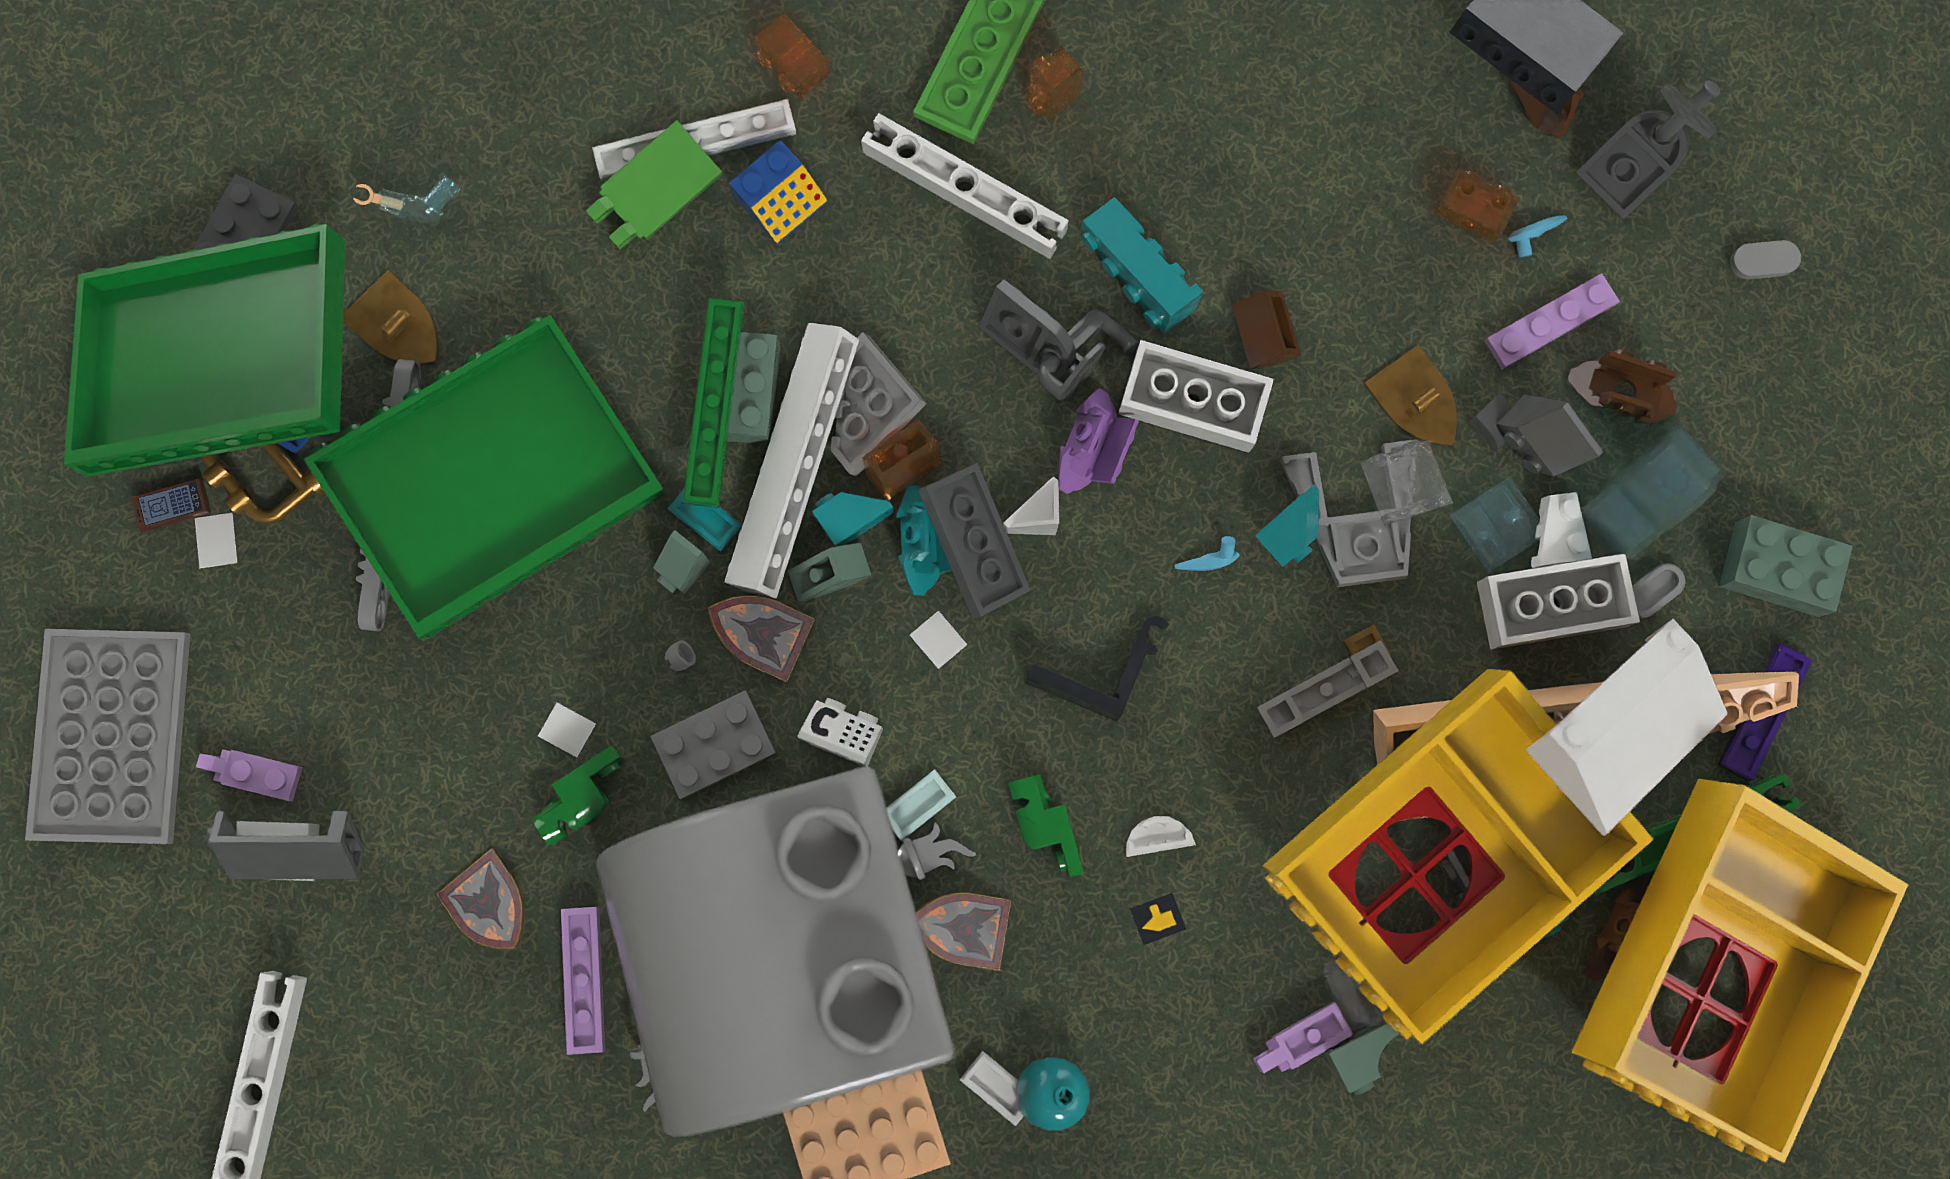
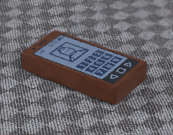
(171, 505)

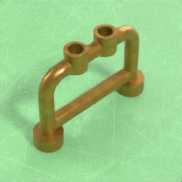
(242, 500)

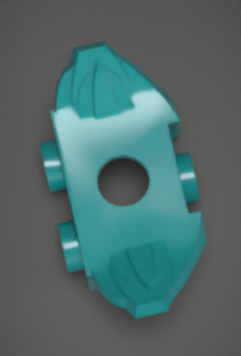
(921, 550)

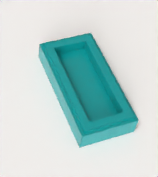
(709, 522)

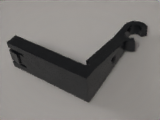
(1094, 700)

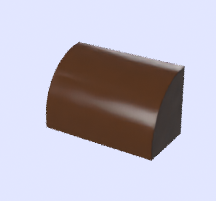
(1266, 329)

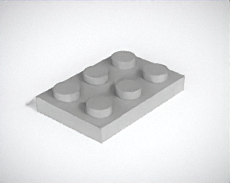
(713, 745)

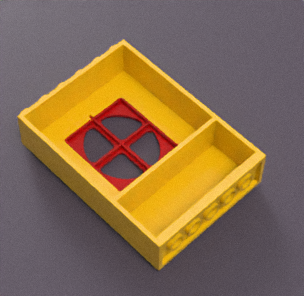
(1525, 843)
(1806, 934)

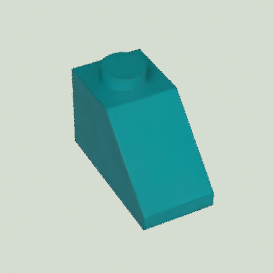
(849, 515)
(1293, 529)

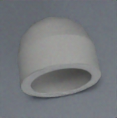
(680, 656)

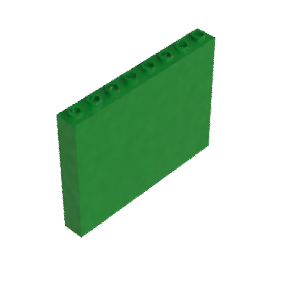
(207, 352)
(484, 476)

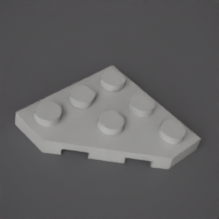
(872, 407)

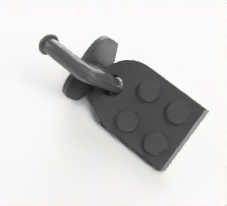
(1638, 158)
(1044, 343)

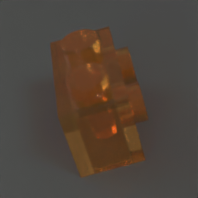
(791, 56)
(1054, 83)
(1476, 205)
(902, 460)

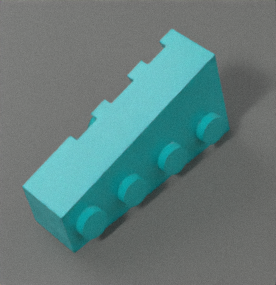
(1140, 266)

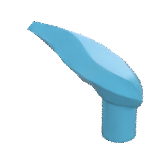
(1523, 235)
(1214, 560)

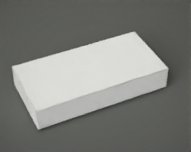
(994, 1086)

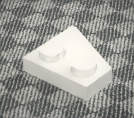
(1560, 532)

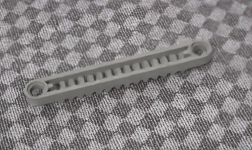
(373, 592)

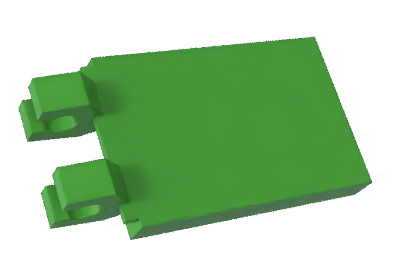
(655, 185)

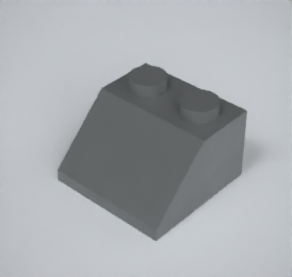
(1548, 435)

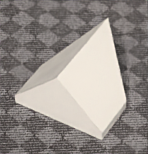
(1037, 514)

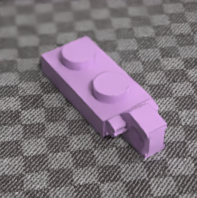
(253, 773)
(1304, 1039)

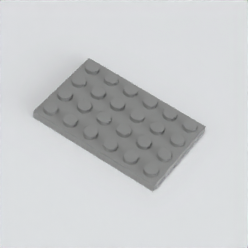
(108, 736)

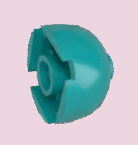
(1053, 1093)

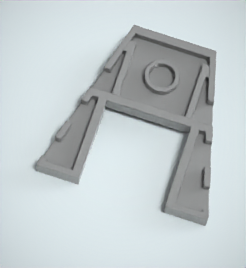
(1354, 545)

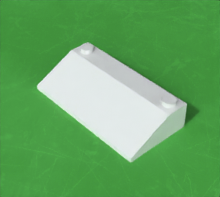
(1632, 728)

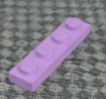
(1551, 321)
(583, 980)

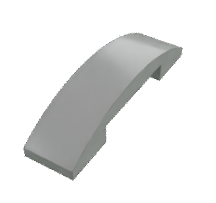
(1327, 689)

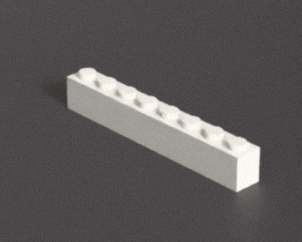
(792, 460)

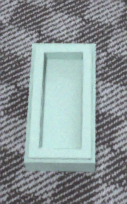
(919, 804)

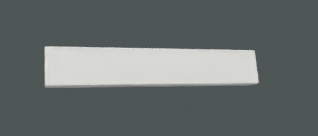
(712, 135)

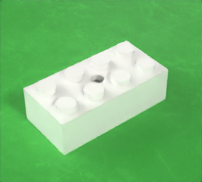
(1229, 397)
(1589, 596)

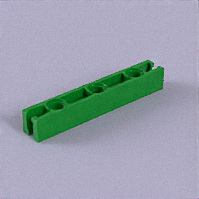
(1650, 855)

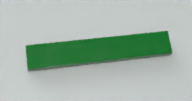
(713, 403)

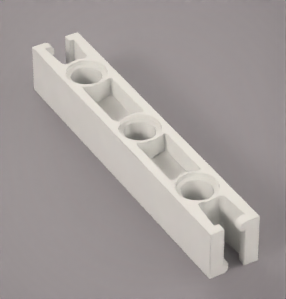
(942, 172)
(264, 1064)

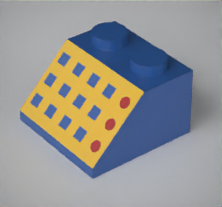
(778, 192)

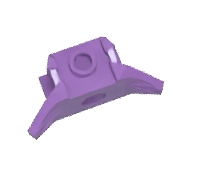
(1095, 444)

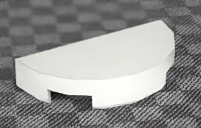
(1157, 835)

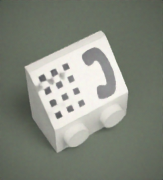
(841, 732)

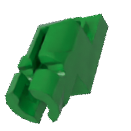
(579, 796)
(1044, 825)

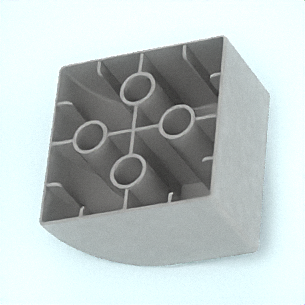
(772, 954)

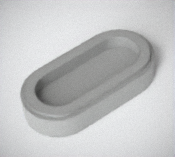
(1765, 259)
(1657, 588)

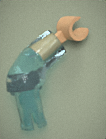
(413, 207)

